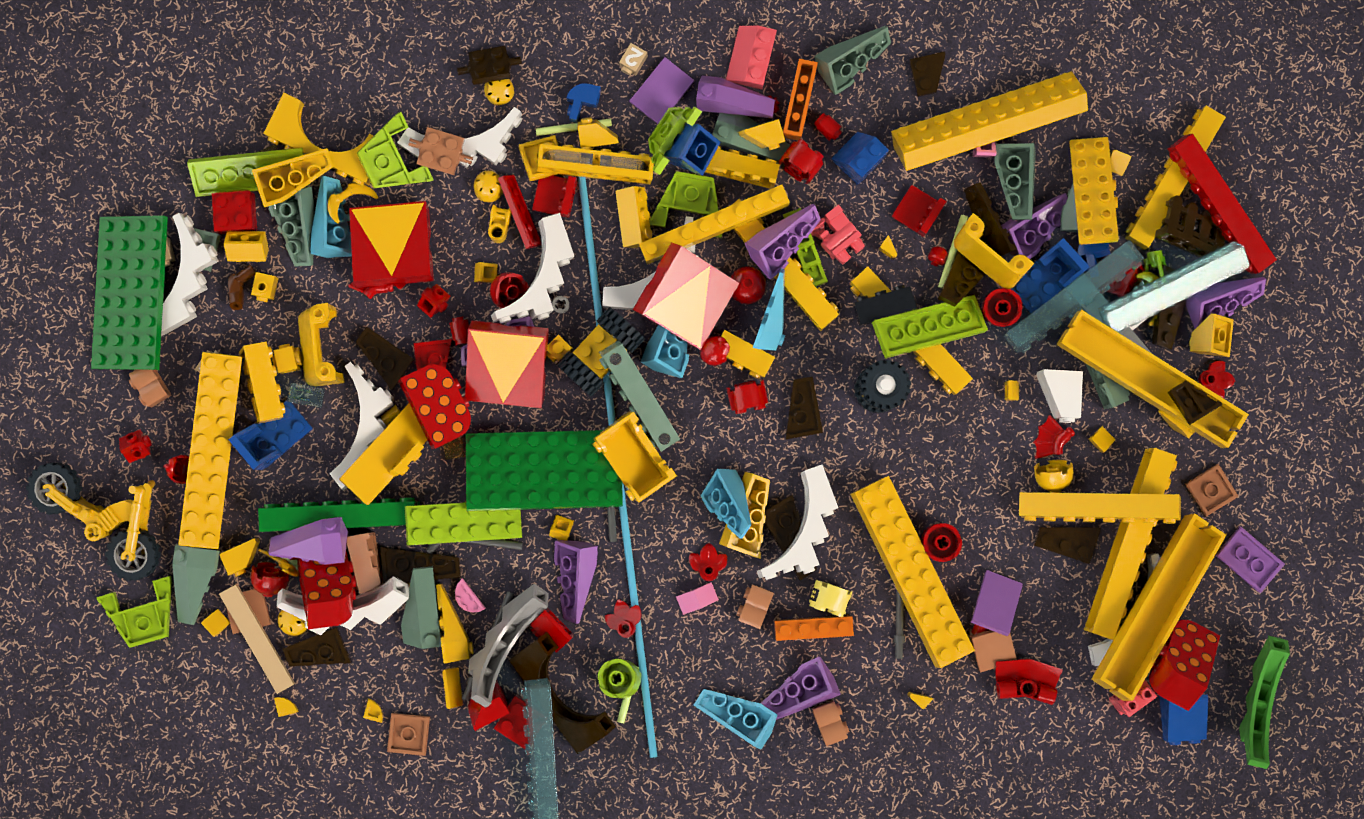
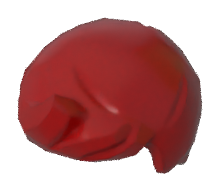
(715, 350)
(177, 469)

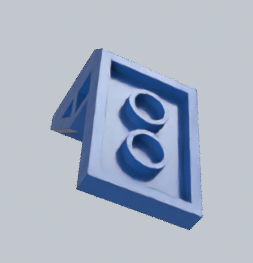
(1050, 275)
(267, 441)

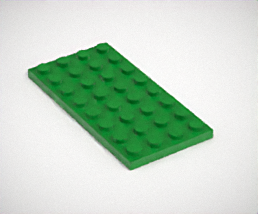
(129, 293)
(538, 472)

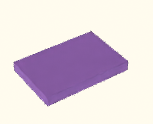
(661, 90)
(1249, 559)
(997, 603)

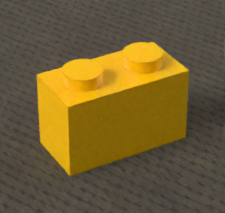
(246, 246)

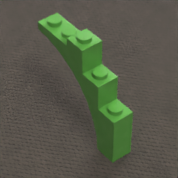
(1260, 699)

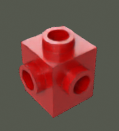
(433, 300)
(135, 446)

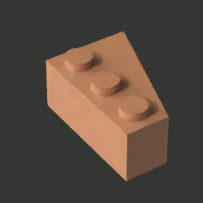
(365, 561)

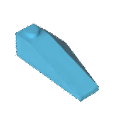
(327, 236)
(772, 325)
(666, 353)
(728, 500)
(743, 717)

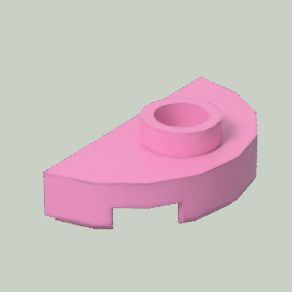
(467, 598)

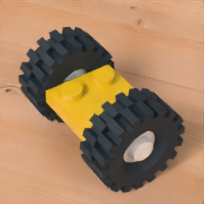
(588, 351)
(882, 386)

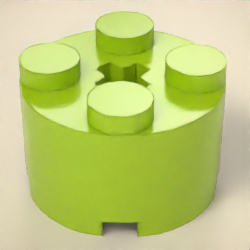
(610, 683)

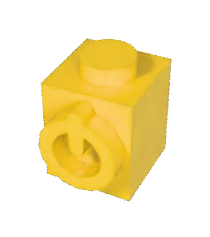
(287, 358)

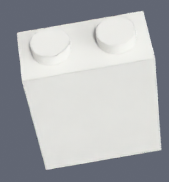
(1062, 393)

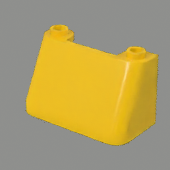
(986, 259)
(315, 370)
(633, 457)

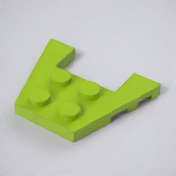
(666, 131)
(383, 160)
(687, 194)
(143, 622)

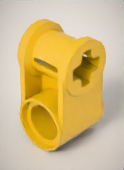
(499, 219)

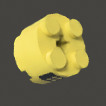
(830, 597)

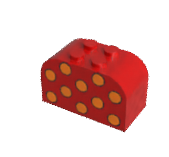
(437, 404)
(327, 592)
(1185, 664)

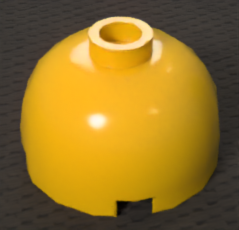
(1057, 475)

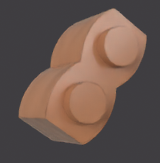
(150, 387)
(755, 606)
(829, 722)

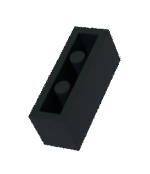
(884, 304)

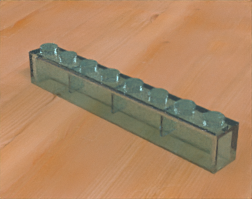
(1174, 287)
(1073, 296)
(540, 749)

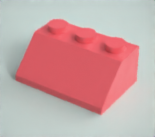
(751, 56)

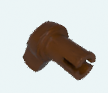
(236, 288)

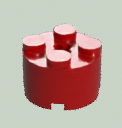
(801, 161)
(1013, 307)
(747, 396)
(950, 536)

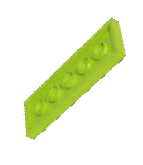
(233, 171)
(929, 326)
(455, 524)

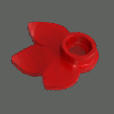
(1219, 378)
(708, 559)
(624, 615)

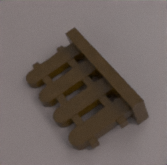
(1183, 235)

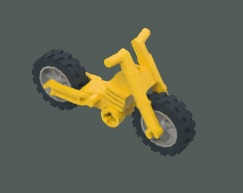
(101, 520)

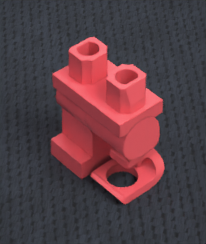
(844, 235)
(1141, 699)

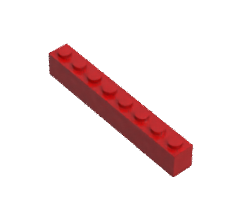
(1220, 201)

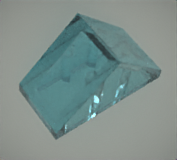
(305, 395)

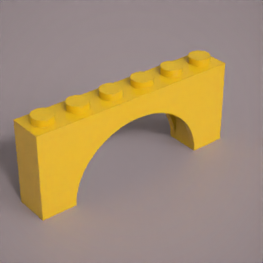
(287, 129)

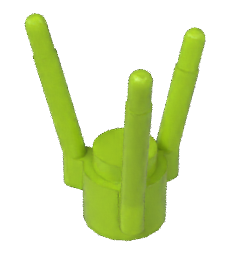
(1156, 260)

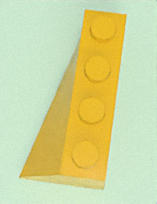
(744, 168)
(262, 382)
(757, 495)

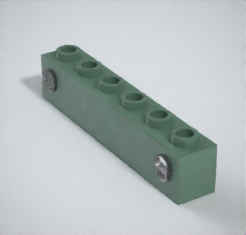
(639, 395)

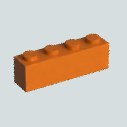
(799, 99)
(813, 627)

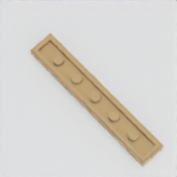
(257, 638)

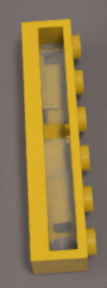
(594, 163)

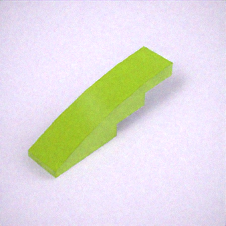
(809, 257)

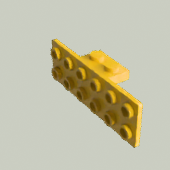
(1094, 191)
(386, 457)

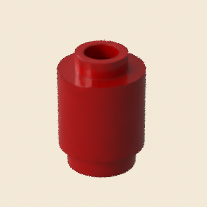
(828, 127)
(459, 330)

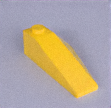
(285, 178)
(455, 640)

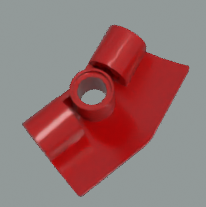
(1013, 674)

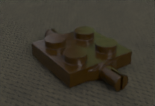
(489, 65)

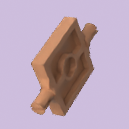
(440, 151)

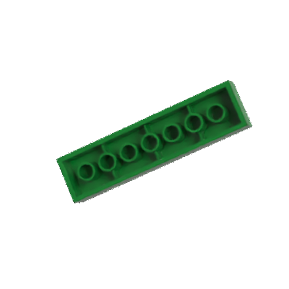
(354, 515)

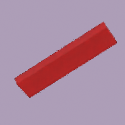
(519, 211)

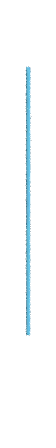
(622, 510)

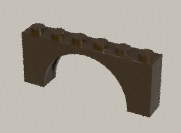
(577, 728)

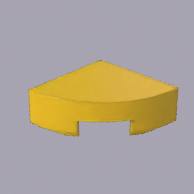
(285, 706)
(373, 711)

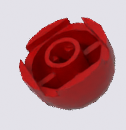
(751, 285)
(507, 289)
(266, 579)

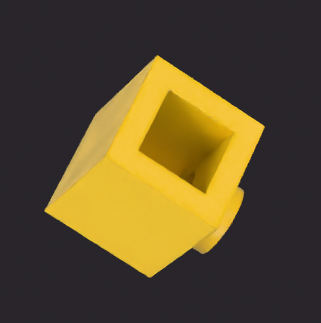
(264, 287)
(558, 348)

